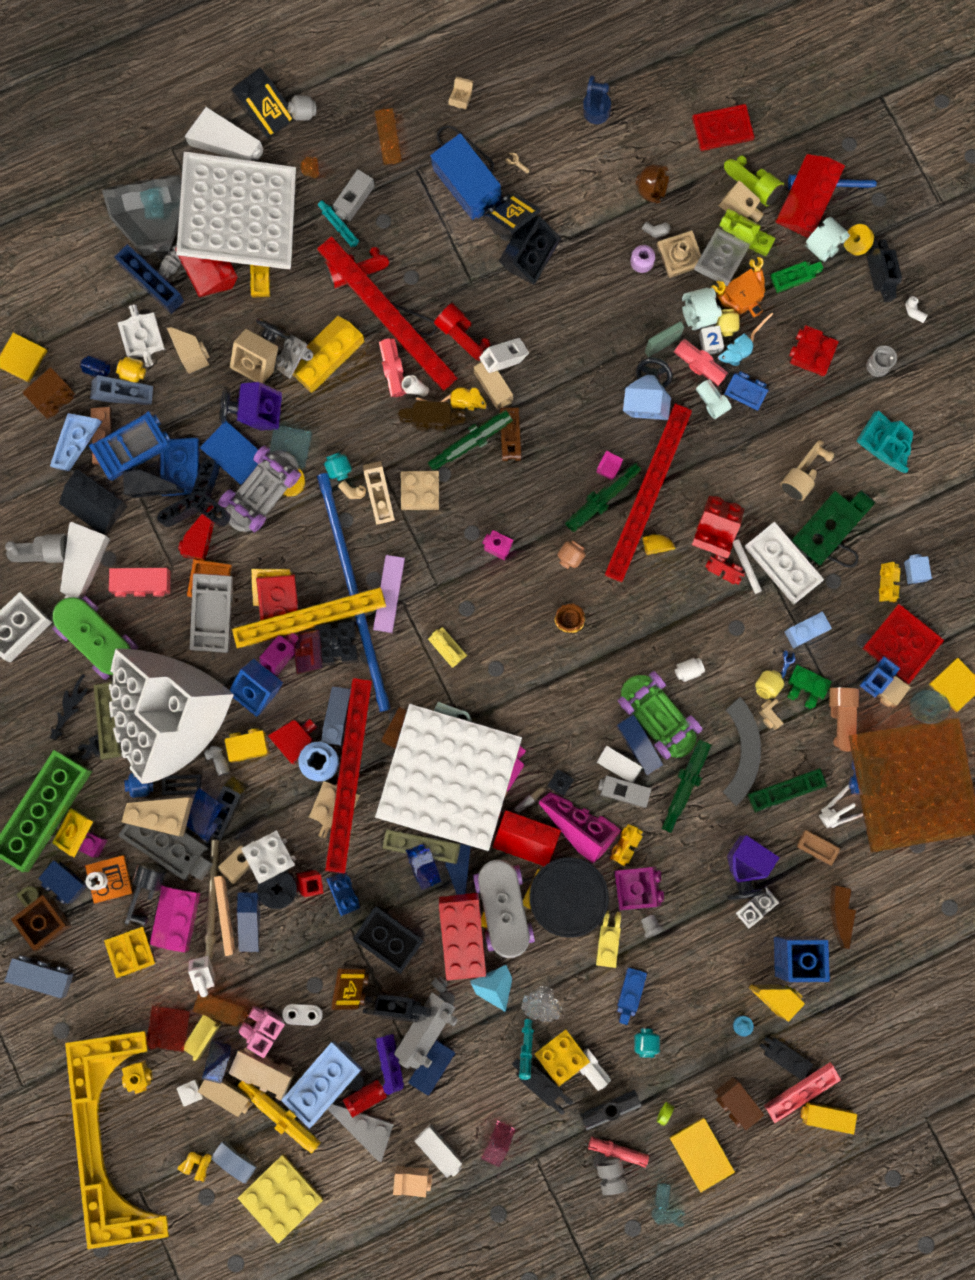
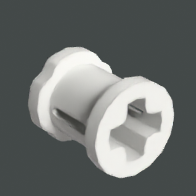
(91, 884)

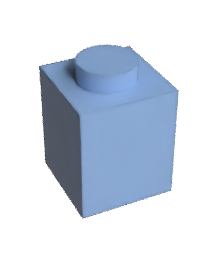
(917, 569)

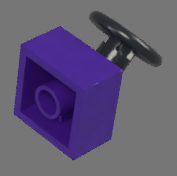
(256, 406)
(747, 863)

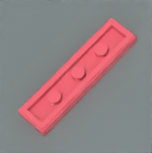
(802, 1092)

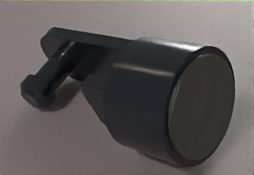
(148, 877)

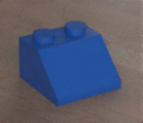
(255, 687)

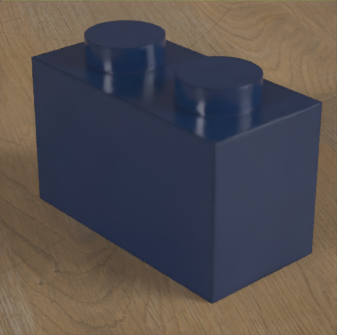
(62, 882)

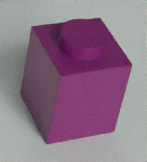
(92, 844)

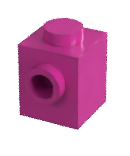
(497, 544)

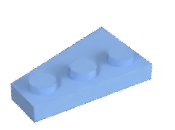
(73, 439)

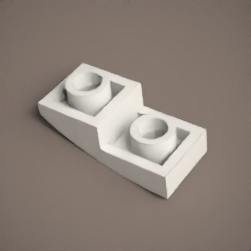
(619, 764)
(757, 908)

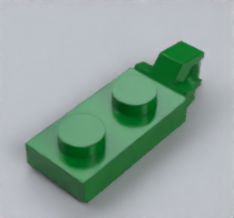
(795, 275)

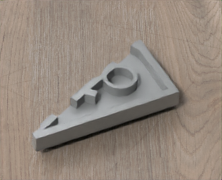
(367, 1129)

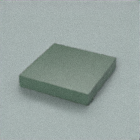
(664, 339)

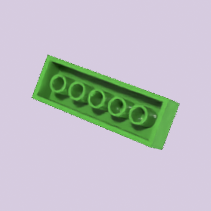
(41, 810)

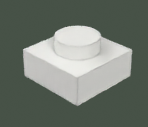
(188, 1092)

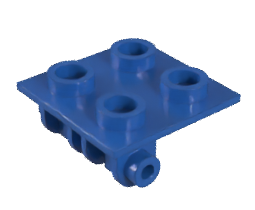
(343, 893)

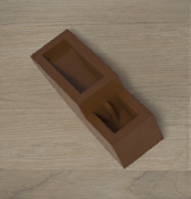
(842, 916)

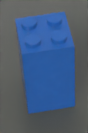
(466, 177)
(801, 959)

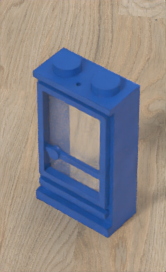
(130, 445)

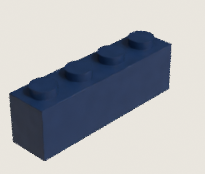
(149, 279)

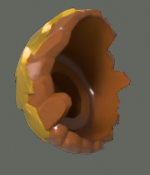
(570, 618)

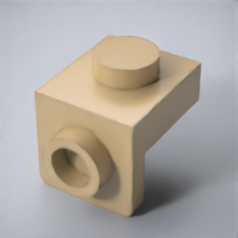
(461, 93)
(770, 718)

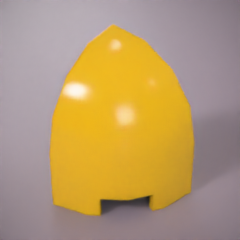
(657, 544)

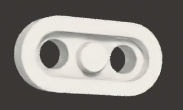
(302, 1014)

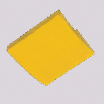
(129, 952)

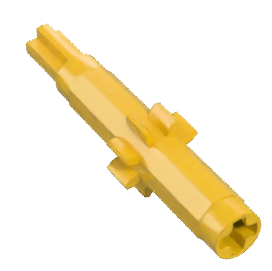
(285, 1120)

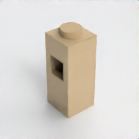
(494, 386)
(226, 1096)

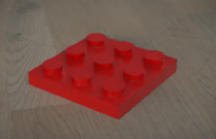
(904, 642)

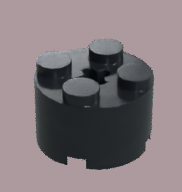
(269, 896)

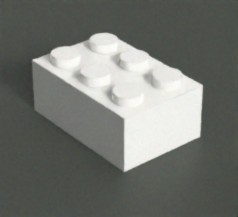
(20, 625)

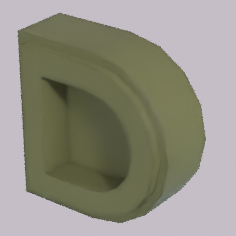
(28, 895)

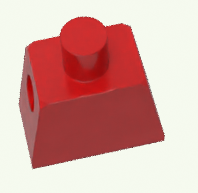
(293, 738)

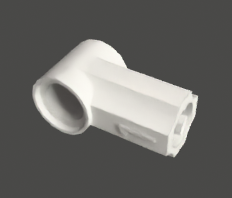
(594, 1072)

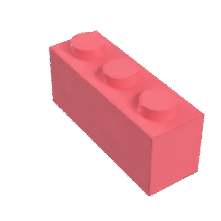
(139, 581)

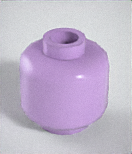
(642, 258)

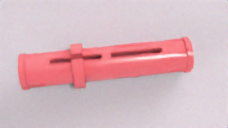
(614, 1150)

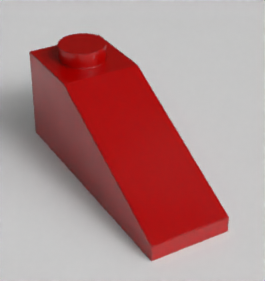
(197, 539)

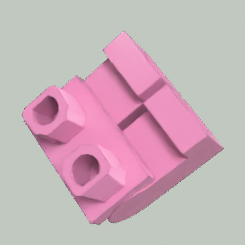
(261, 1035)

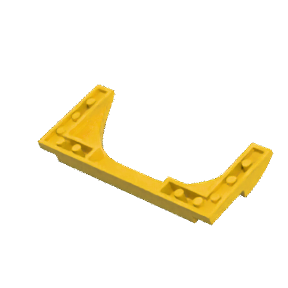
(107, 1214)

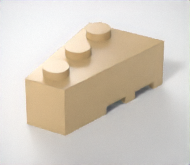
(262, 1072)

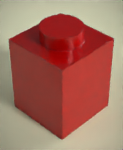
(309, 883)

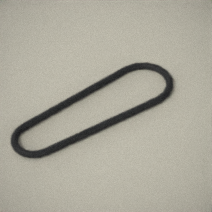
(451, 127)

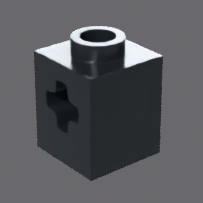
(560, 782)

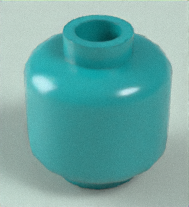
(337, 466)
(647, 1043)

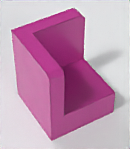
(609, 465)

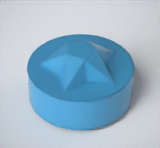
(743, 1025)

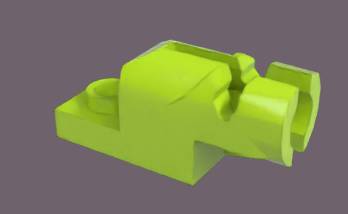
(747, 231)

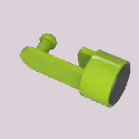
(764, 185)

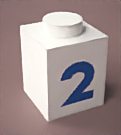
(711, 339)

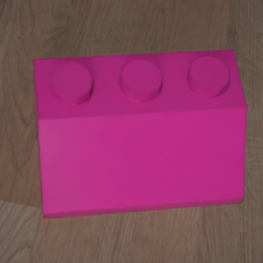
(175, 919)

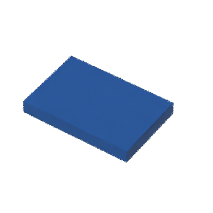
(231, 452)
(181, 463)

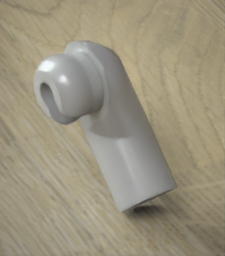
(656, 231)

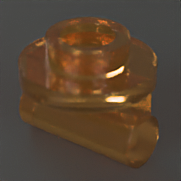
(309, 167)

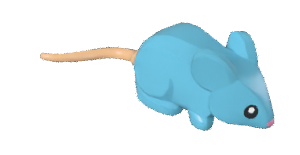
(741, 348)

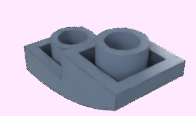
(233, 1163)

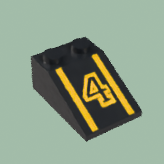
(262, 103)
(510, 214)

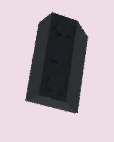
(530, 249)
(91, 502)

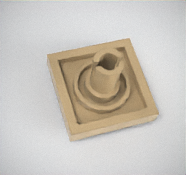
(679, 253)

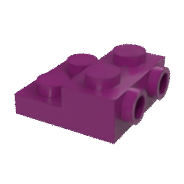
(639, 888)

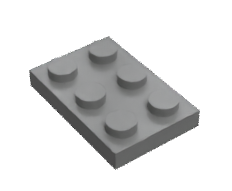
(722, 257)

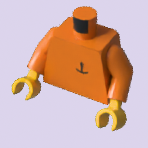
(744, 291)

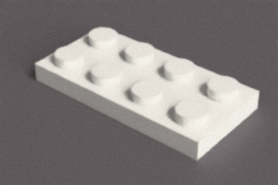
(784, 563)

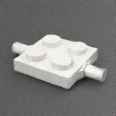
(141, 335)

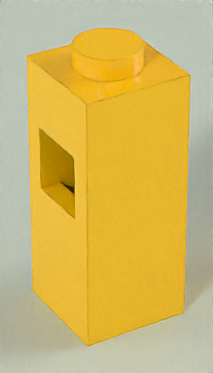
(829, 1117)

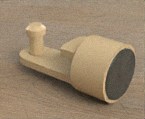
(797, 482)

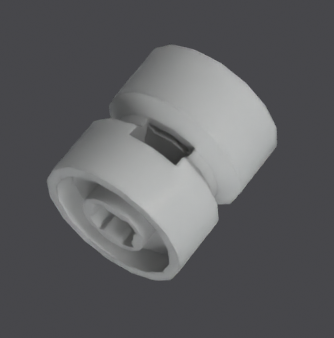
(881, 361)
(612, 1177)

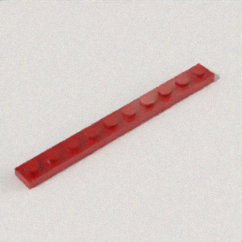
(387, 313)
(648, 493)
(348, 776)

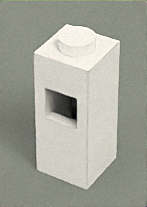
(504, 355)
(439, 1151)

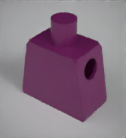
(273, 658)

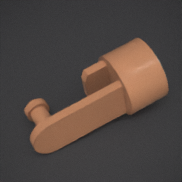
(844, 707)

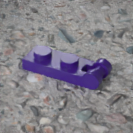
(389, 1064)

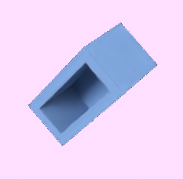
(807, 630)

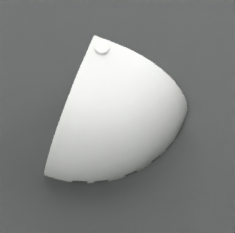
(163, 711)

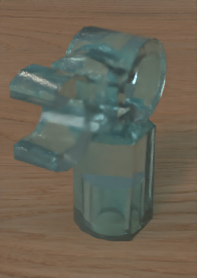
(660, 1213)

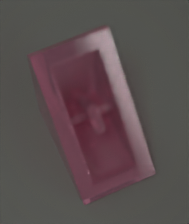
(498, 1144)

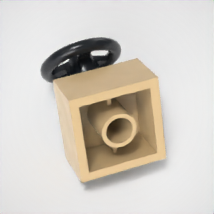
(256, 354)

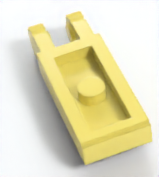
(608, 942)

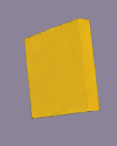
(21, 357)
(956, 684)
(72, 832)

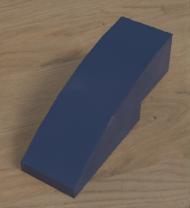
(639, 744)

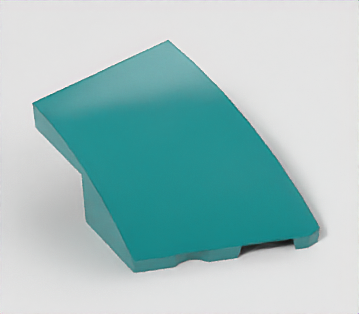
(887, 441)

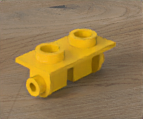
(889, 574)
(621, 851)

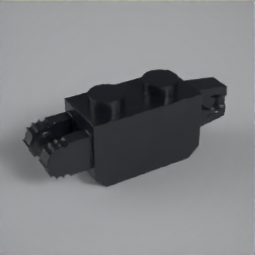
(884, 269)
(396, 1008)
(543, 1086)

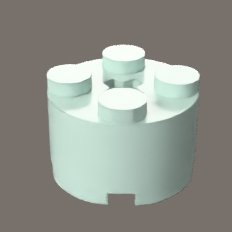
(824, 240)
(701, 308)

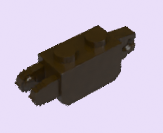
(431, 415)

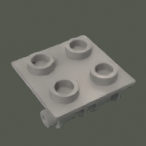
(293, 351)

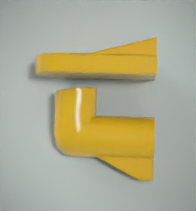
(203, 1163)

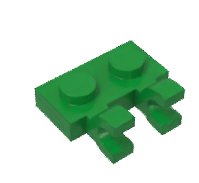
(810, 683)

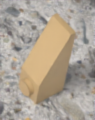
(378, 492)

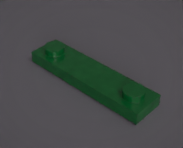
(787, 790)

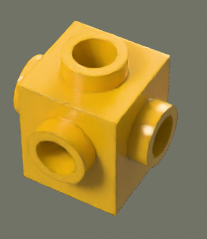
(134, 1071)

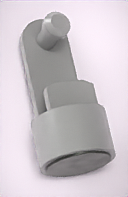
(44, 548)

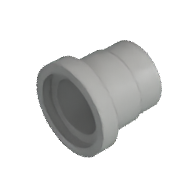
(651, 926)

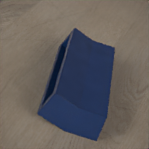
(426, 1078)

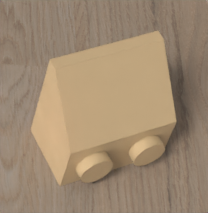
(191, 352)

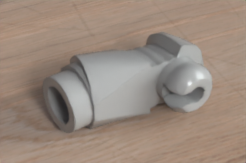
(220, 762)

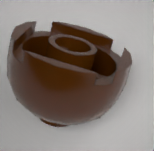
(652, 182)

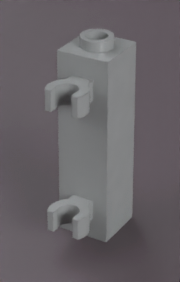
(425, 1032)

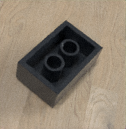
(388, 939)

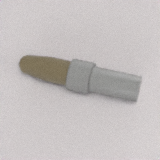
(529, 800)

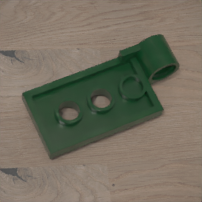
(845, 516)

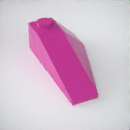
(585, 832)

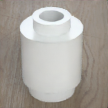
(689, 669)

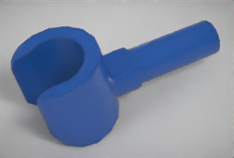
(787, 661)

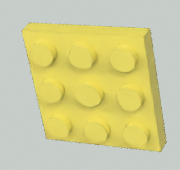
(280, 1198)

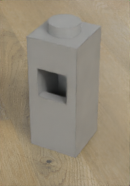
(353, 195)
(624, 791)

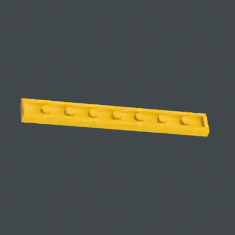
(308, 617)

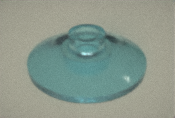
(929, 700)

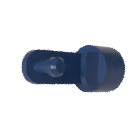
(596, 102)

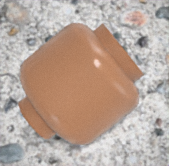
(571, 554)

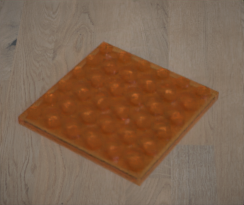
(914, 784)

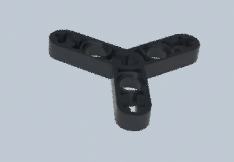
(198, 500)

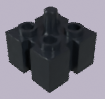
(338, 643)

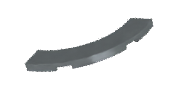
(749, 751)

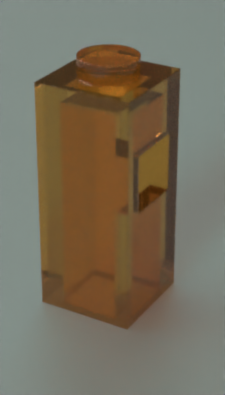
(221, 1009)

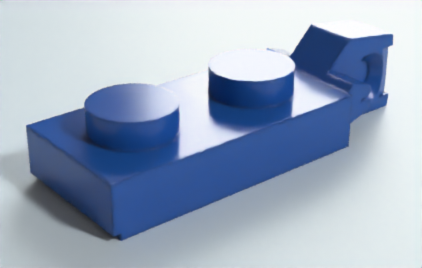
(630, 994)

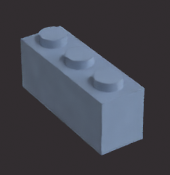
(39, 976)

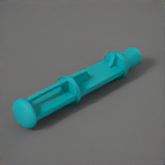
(340, 226)
(526, 1050)

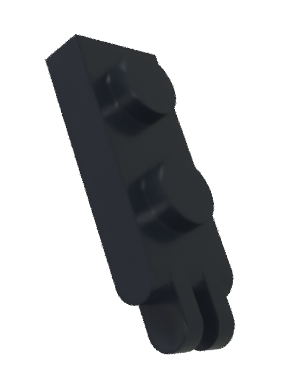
(787, 1058)

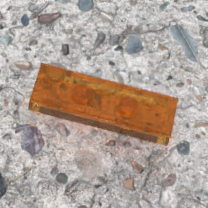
(388, 136)

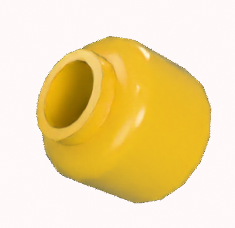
(131, 369)

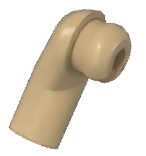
(352, 493)

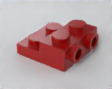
(813, 351)

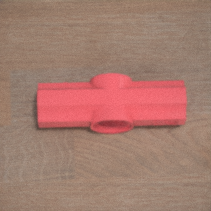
(701, 362)
(392, 367)

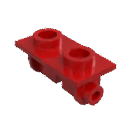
(732, 571)
(364, 1098)

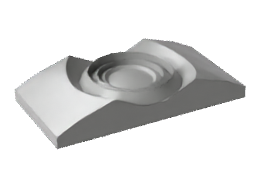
(211, 612)

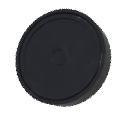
(569, 897)

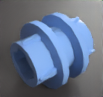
(307, 756)

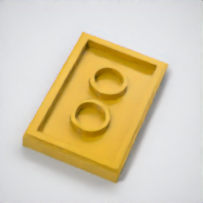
(702, 1154)

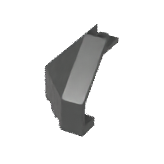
(129, 213)

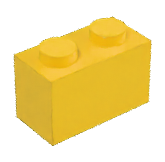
(246, 746)

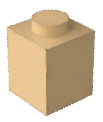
(894, 693)

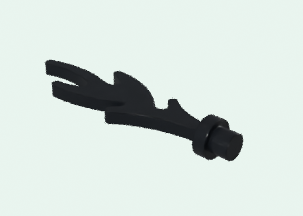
(68, 704)

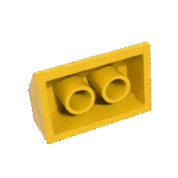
(781, 1000)

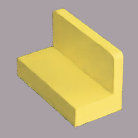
(201, 1037)

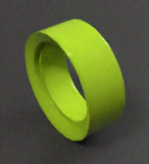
(665, 1113)

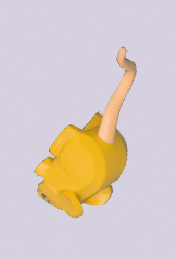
(464, 398)

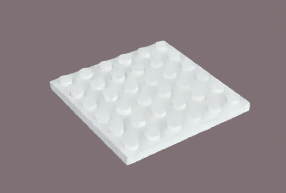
(236, 211)
(448, 777)

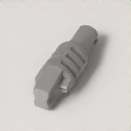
(169, 264)

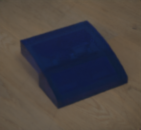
(203, 813)

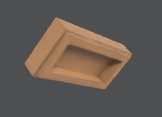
(818, 847)

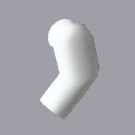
(912, 309)

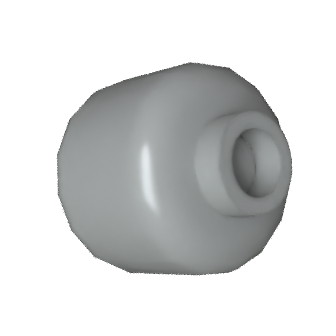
(302, 107)

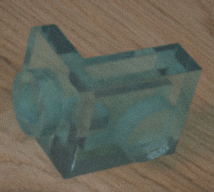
(153, 204)

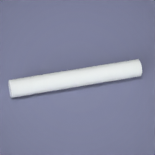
(747, 567)

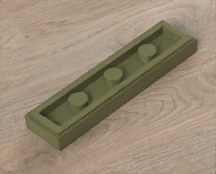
(107, 742)
(440, 849)

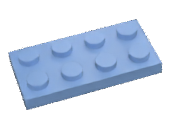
(321, 1084)

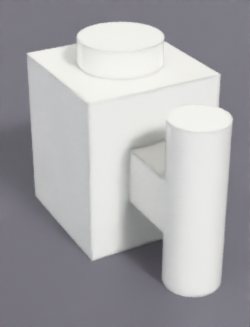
(201, 974)

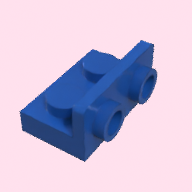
(747, 390)

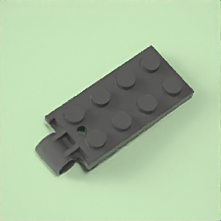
(170, 850)

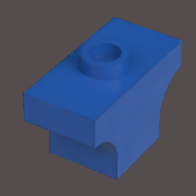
(880, 677)

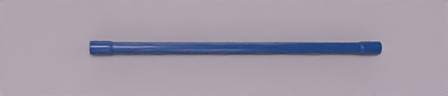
(326, 490)

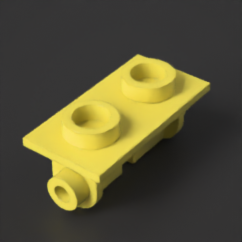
(447, 647)

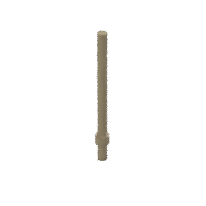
(210, 938)

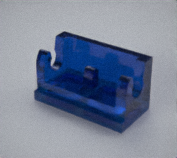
(423, 866)

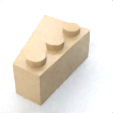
(159, 815)

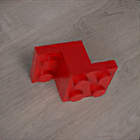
(718, 526)

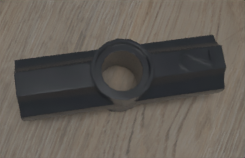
(623, 1104)

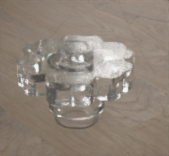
(542, 1005)

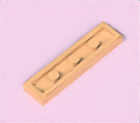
(225, 917)

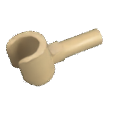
(516, 161)

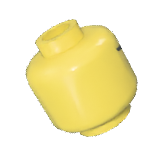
(728, 322)
(769, 684)

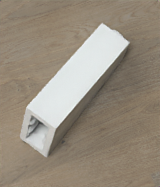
(221, 137)
(81, 559)

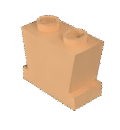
(412, 1181)

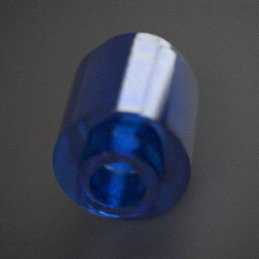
(94, 366)

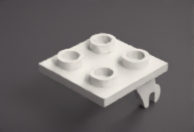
(268, 856)

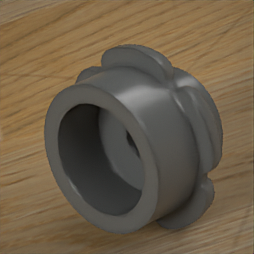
(440, 984)

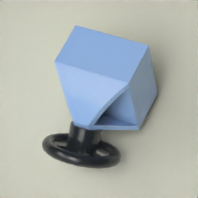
(646, 396)

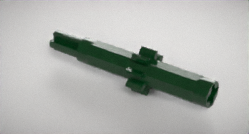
(475, 437)
(599, 501)
(689, 778)

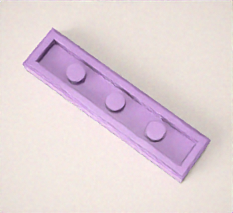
(390, 588)

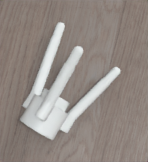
(830, 817)

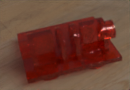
(167, 1028)

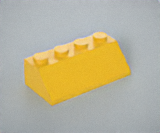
(329, 351)

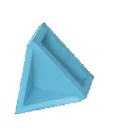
(494, 987)

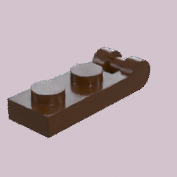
(511, 436)

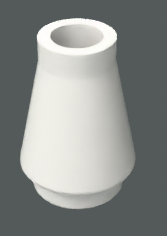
(414, 386)

